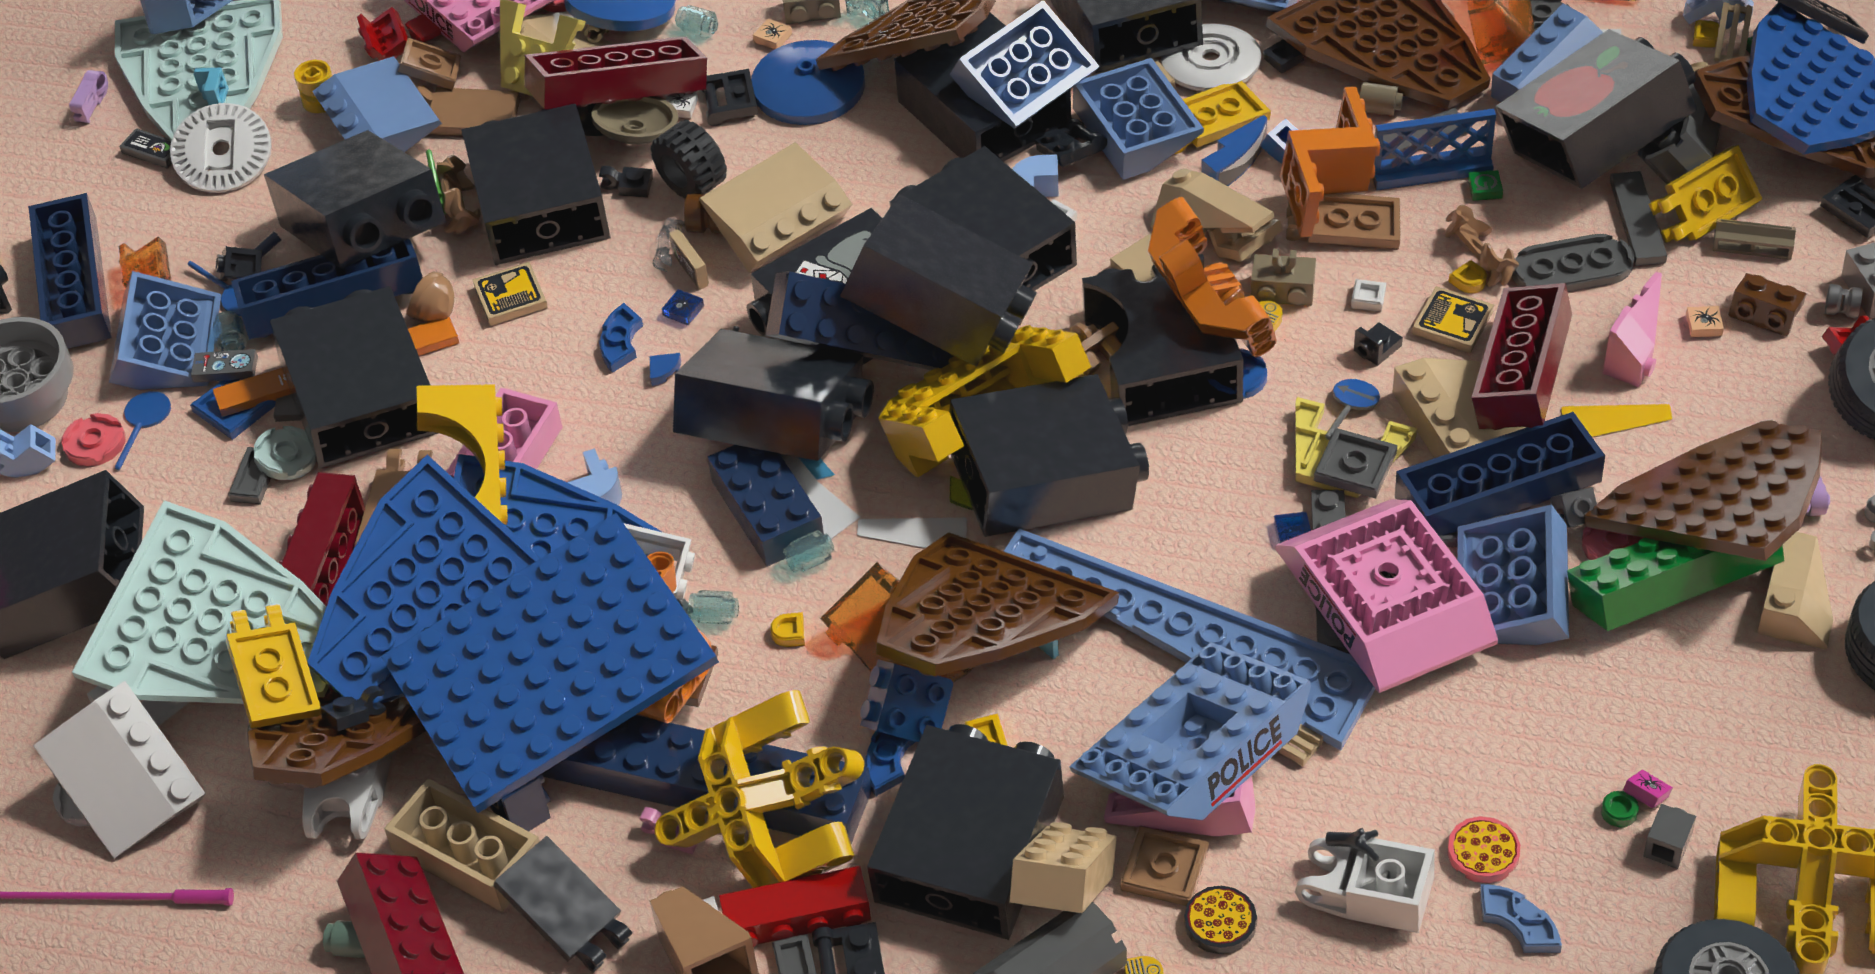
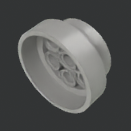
(32, 373)

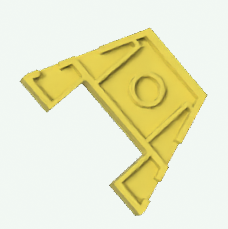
(515, 46)
(1311, 442)

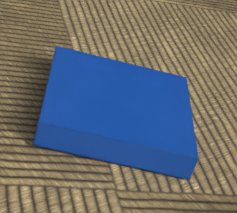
(233, 424)

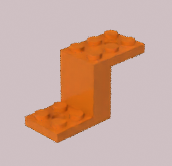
(1329, 161)

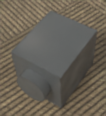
(1669, 836)

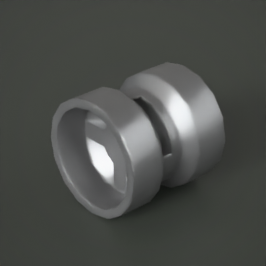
(1850, 304)

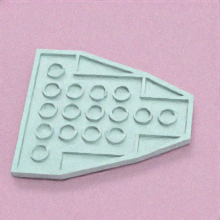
(161, 66)
(176, 607)

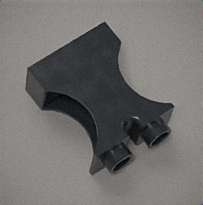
(1163, 352)

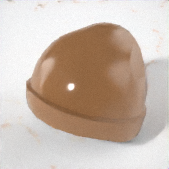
(432, 298)

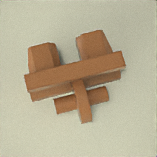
(1102, 341)

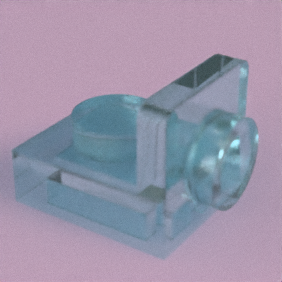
(870, 8)

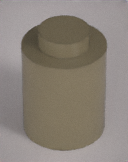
(1381, 98)

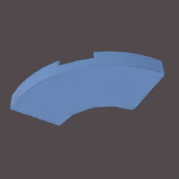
(1521, 917)

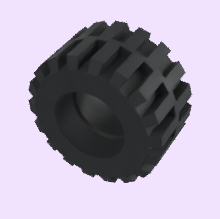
(688, 159)

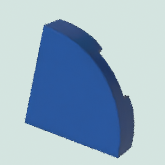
(663, 366)

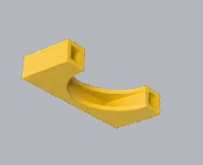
(469, 417)

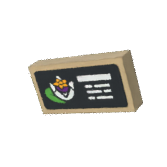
(689, 259)

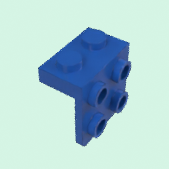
(904, 701)

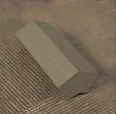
(1754, 239)

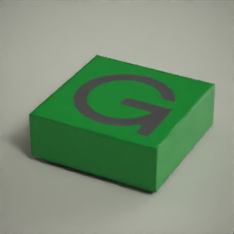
(1485, 185)

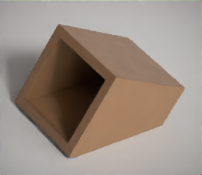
(701, 937)

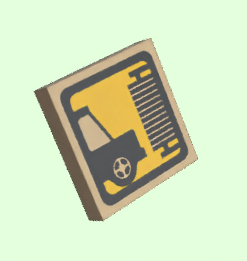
(510, 293)
(1453, 319)

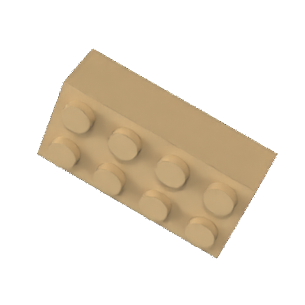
(457, 841)
(1063, 868)

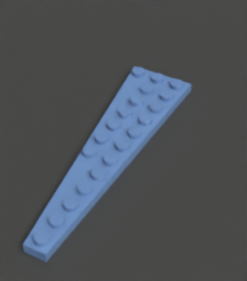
(1188, 623)

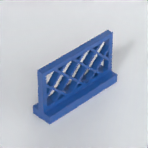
(1434, 165)

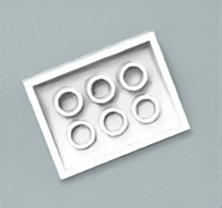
(119, 769)

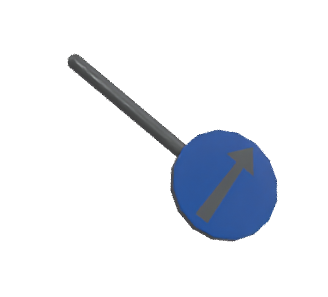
(1354, 395)

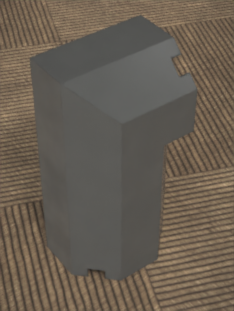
(1683, 145)
(1065, 946)

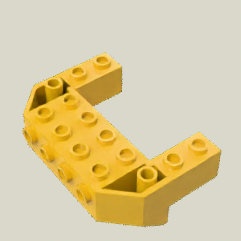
(919, 416)

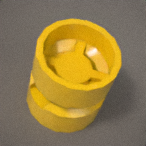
(308, 77)

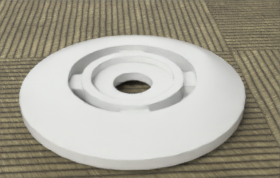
(1237, 59)
(194, 143)

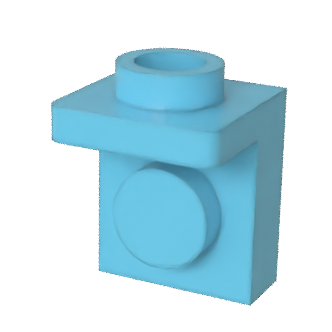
(211, 84)

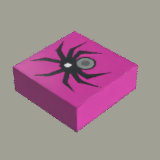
(1647, 788)

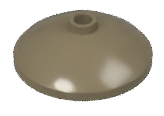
(634, 120)

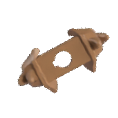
(453, 181)
(1469, 230)

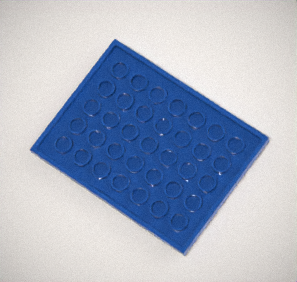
(548, 661)

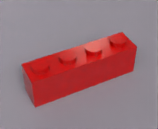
(799, 905)

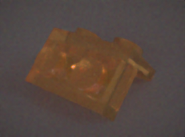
(148, 260)

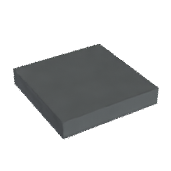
(1355, 463)

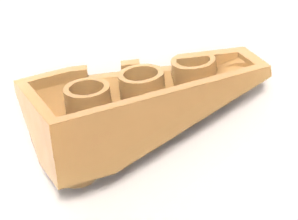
(1214, 203)
(1798, 596)

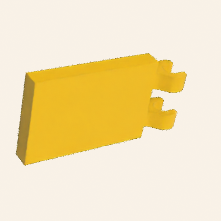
(1224, 111)
(1708, 192)
(271, 670)

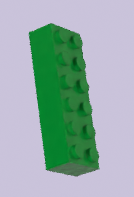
(1653, 577)

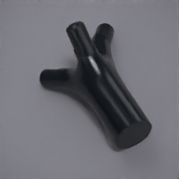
(1354, 840)

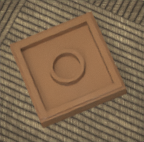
(430, 63)
(1164, 866)

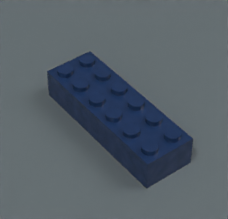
(70, 269)
(321, 282)
(815, 314)
(1503, 474)

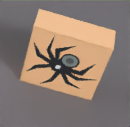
(772, 34)
(1704, 321)

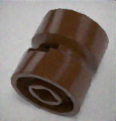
(696, 217)

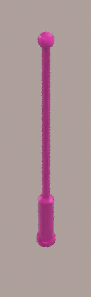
(179, 896)

